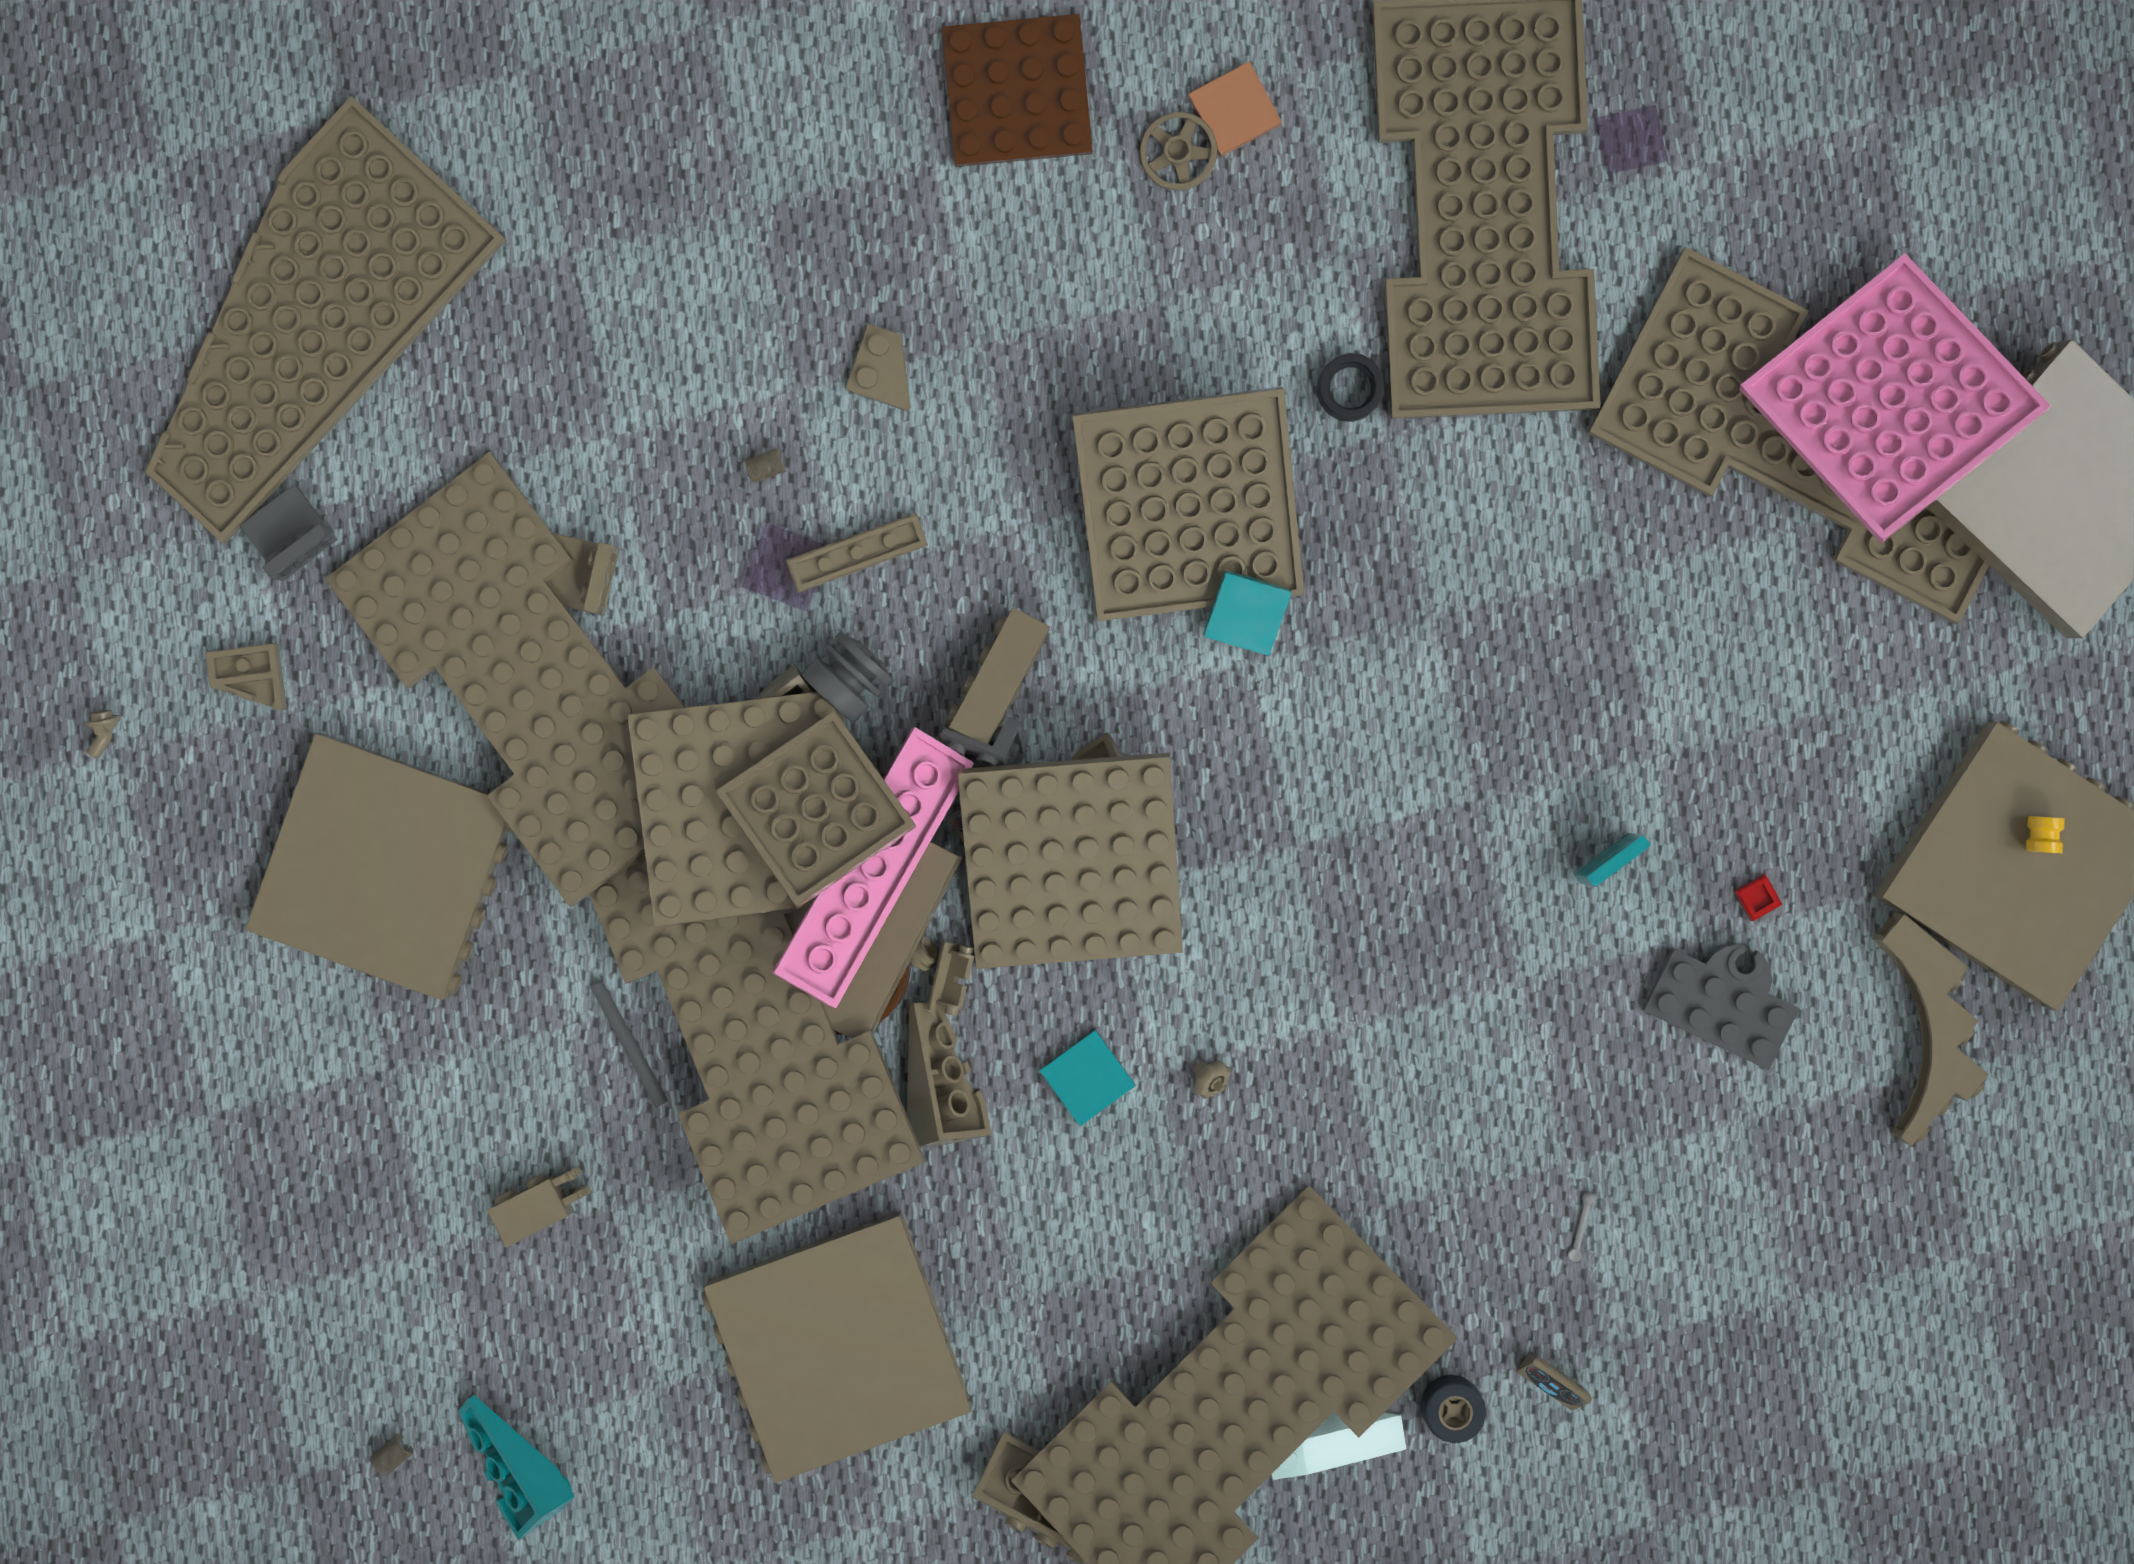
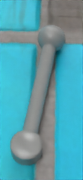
(1574, 1253)

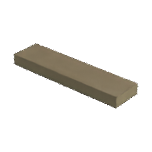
(856, 552)

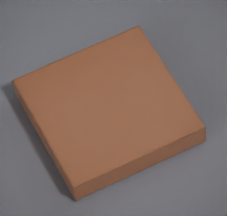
(1235, 108)

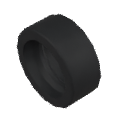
(1353, 361)

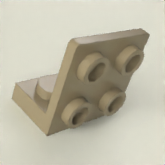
(589, 578)

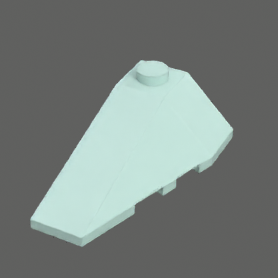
(1336, 1445)

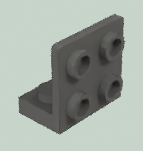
(288, 533)
(1006, 747)

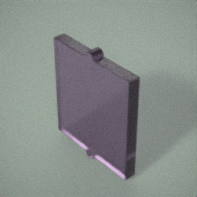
(1631, 139)

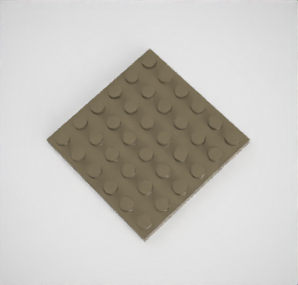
(1185, 496)
(692, 844)
(1071, 860)

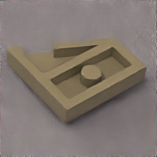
(881, 369)
(249, 673)

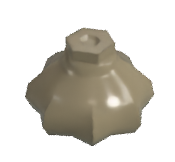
(1210, 1078)

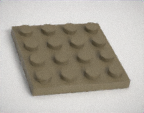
(815, 809)

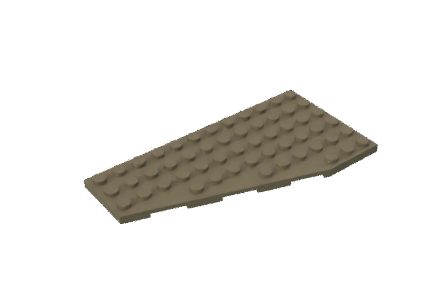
(321, 305)

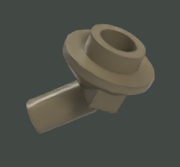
(102, 724)

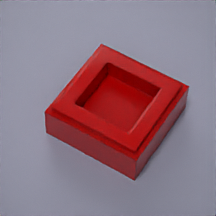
(1758, 897)

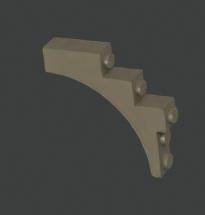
(1944, 1025)

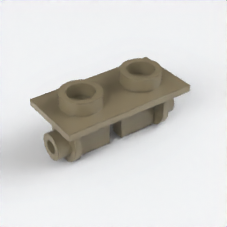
(953, 963)

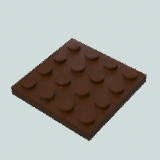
(1017, 90)

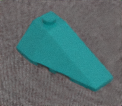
(527, 1479)

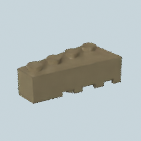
(999, 677)

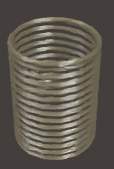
(761, 459)
(392, 1462)

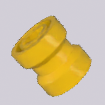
(2045, 834)

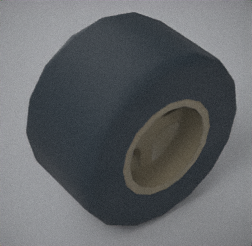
(1461, 1419)

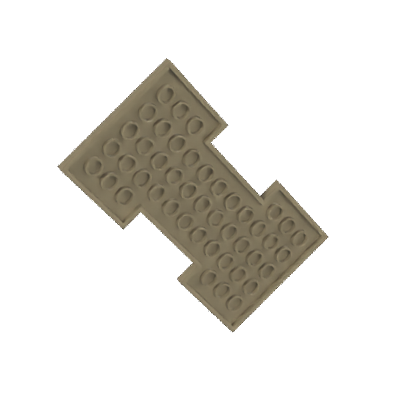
(1491, 312)
(1687, 418)
(470, 596)
(788, 1104)
(1309, 1336)

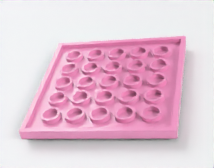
(1894, 397)

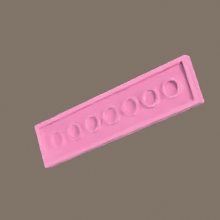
(853, 910)

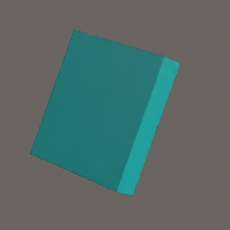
(1247, 612)
(1612, 859)
(1087, 1077)

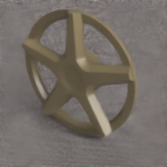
(1178, 151)

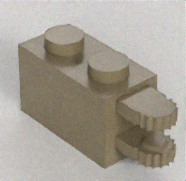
(535, 1207)

